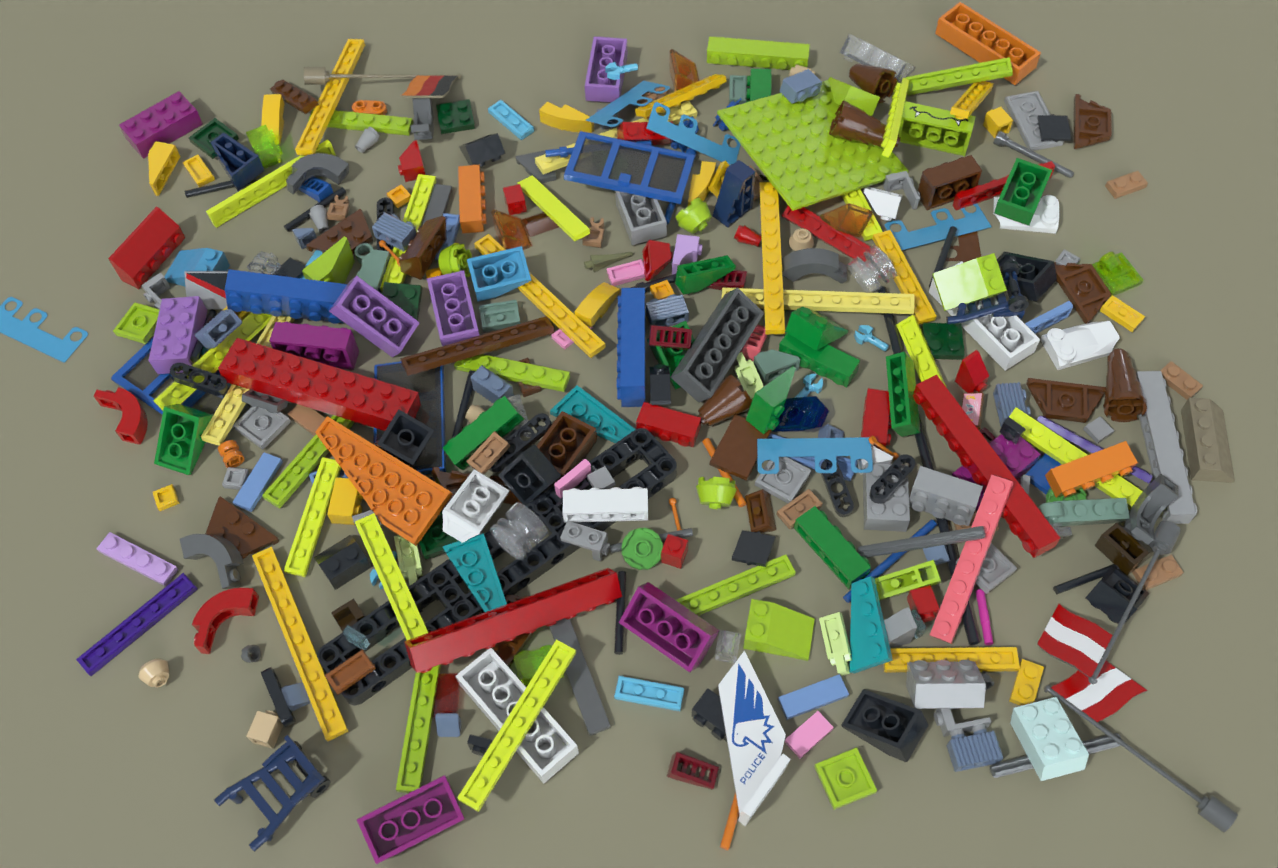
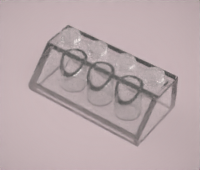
(868, 54)

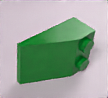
(813, 328)
(670, 356)
(769, 402)
(180, 438)

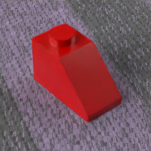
(411, 163)
(655, 258)
(972, 374)

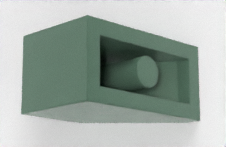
(773, 364)

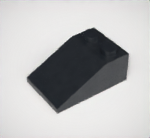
(1034, 274)
(886, 724)

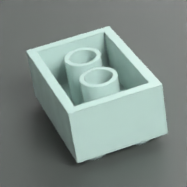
(1049, 739)

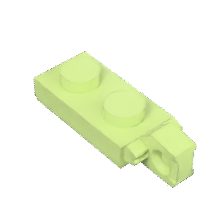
(748, 375)
(408, 559)
(836, 642)

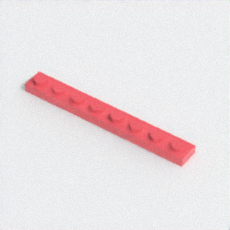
(971, 560)

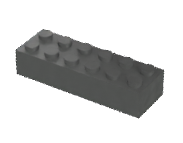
(717, 345)

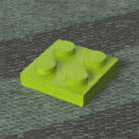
(138, 323)
(845, 778)

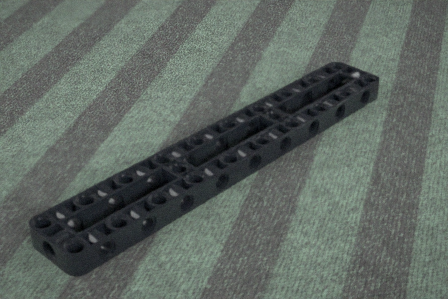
(512, 577)

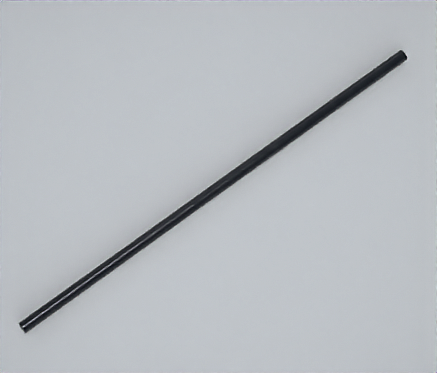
(926, 460)

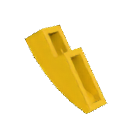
(273, 115)
(565, 118)
(701, 182)
(596, 303)

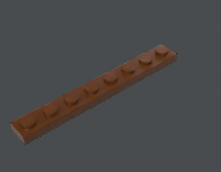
(476, 345)

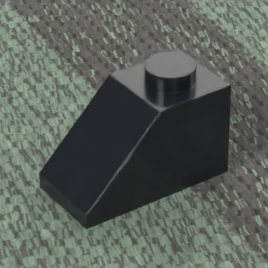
(660, 385)

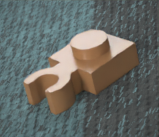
(338, 210)
(596, 234)

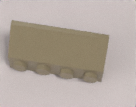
(1206, 441)

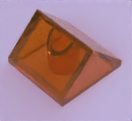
(682, 70)
(848, 219)
(510, 231)

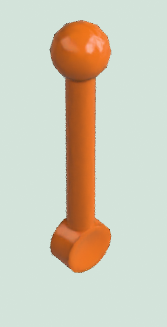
(382, 243)
(873, 440)
(672, 501)

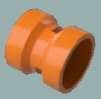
(231, 455)

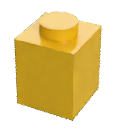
(996, 121)

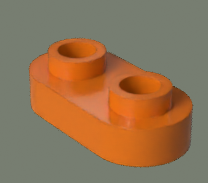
(369, 107)

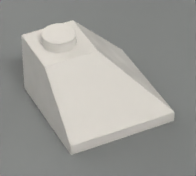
(884, 202)

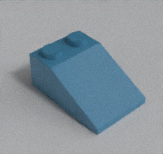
(195, 260)
(498, 273)

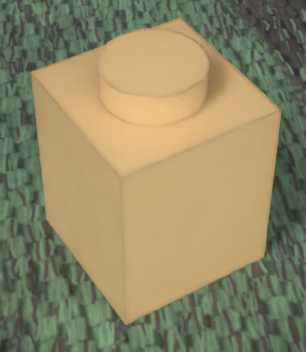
(265, 729)

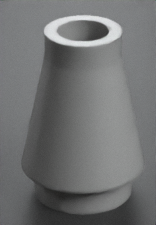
(367, 139)
(319, 217)

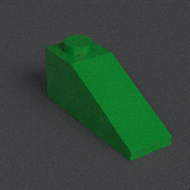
(700, 274)

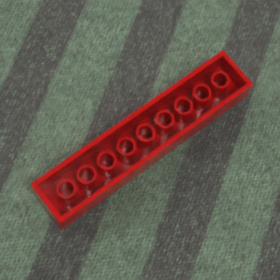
(316, 385)

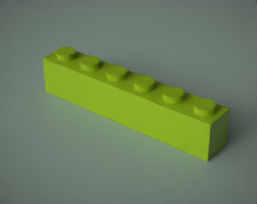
(756, 53)

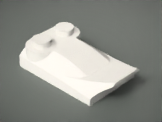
(1044, 220)
(1079, 343)
(472, 506)

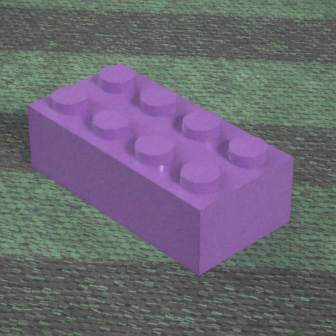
(603, 52)
(452, 307)
(374, 316)
(176, 332)

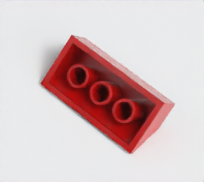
(146, 248)

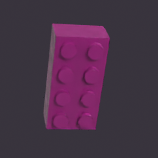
(161, 123)
(317, 343)
(1017, 457)
(669, 626)
(410, 819)

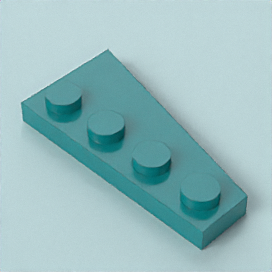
(591, 411)
(477, 570)
(867, 633)

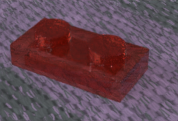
(446, 694)

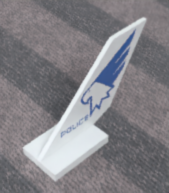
(752, 737)

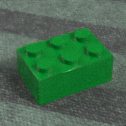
(1022, 191)

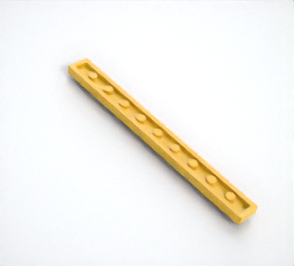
(329, 98)
(771, 260)
(551, 306)
(300, 645)

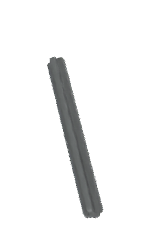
(922, 542)
(1023, 763)

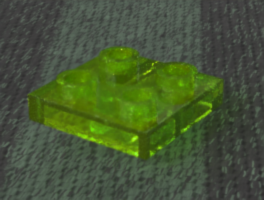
(1117, 273)

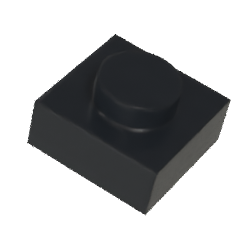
(1012, 430)
(478, 744)

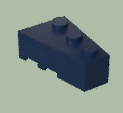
(237, 160)
(735, 194)

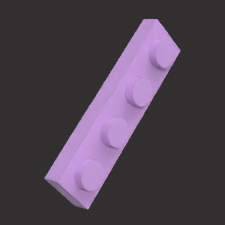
(137, 559)

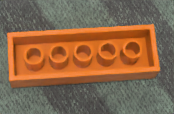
(986, 40)

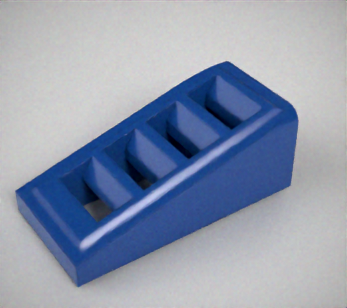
(325, 189)

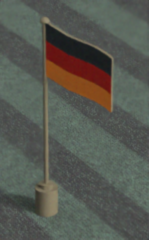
(420, 87)

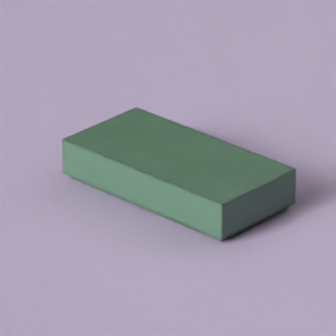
(737, 88)

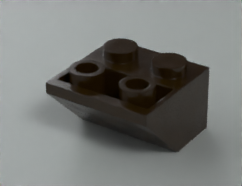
(1122, 548)

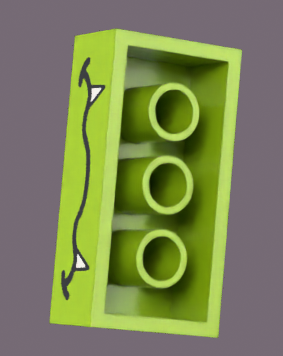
(935, 129)

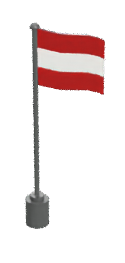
(1084, 642)
(1104, 699)

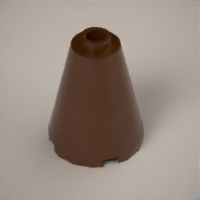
(874, 80)
(725, 402)

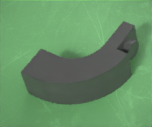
(423, 119)
(316, 165)
(813, 261)
(1149, 507)
(220, 550)

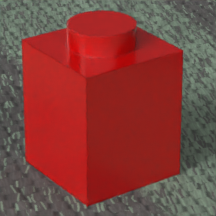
(514, 199)
(674, 551)
(923, 602)

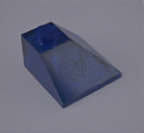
(802, 414)

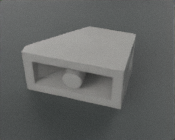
(900, 628)

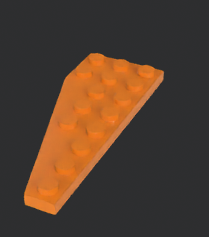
(394, 491)

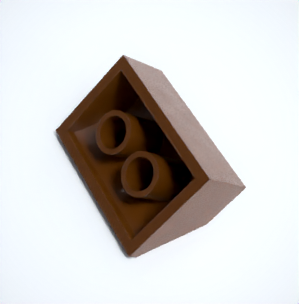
(424, 247)

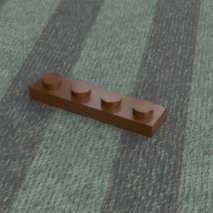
(294, 96)

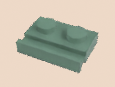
(499, 315)

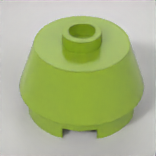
(694, 216)
(454, 259)
(716, 492)

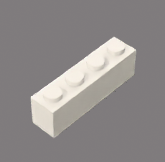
(605, 504)

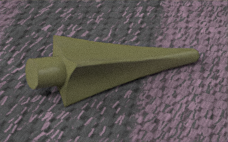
(600, 261)

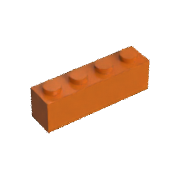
(471, 199)
(1091, 469)

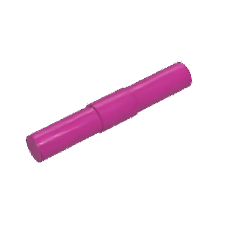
(984, 617)

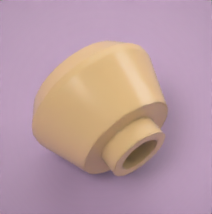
(801, 240)
(154, 673)

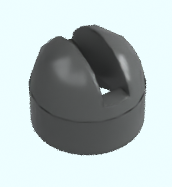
(256, 653)
(988, 680)

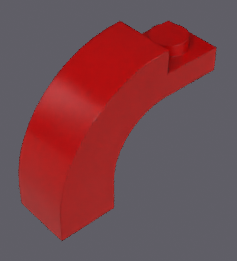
(134, 419)
(218, 609)

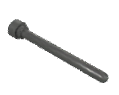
(1003, 140)

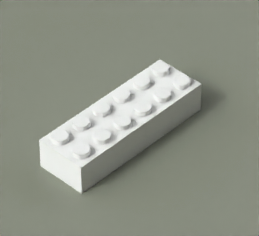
(1001, 337)
(496, 692)

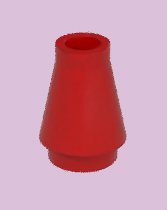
(747, 236)

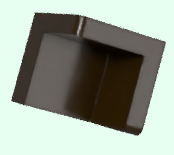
(348, 614)

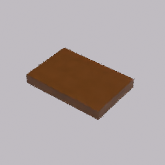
(738, 448)

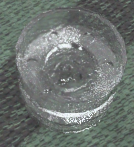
(874, 268)
(518, 531)

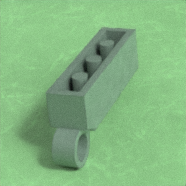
(373, 265)
(1085, 511)

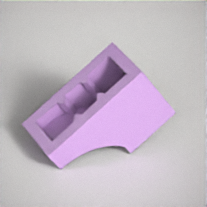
(686, 251)

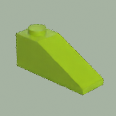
(908, 579)

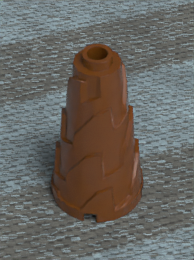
(856, 125)
(1123, 391)

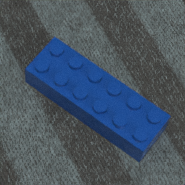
(282, 295)
(631, 347)

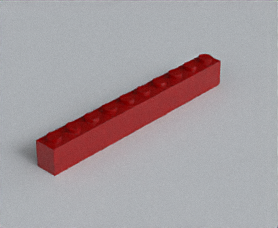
(982, 462)
(512, 620)

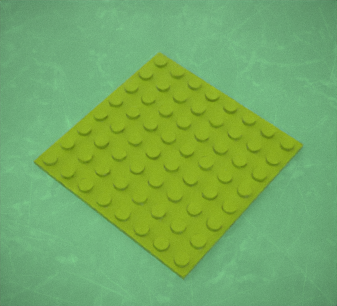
(799, 154)

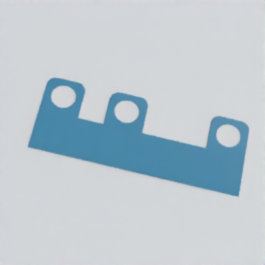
(629, 97)
(688, 137)
(971, 223)
(29, 334)
(821, 448)

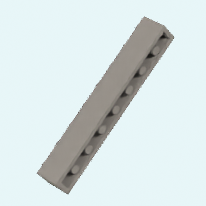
(1163, 446)

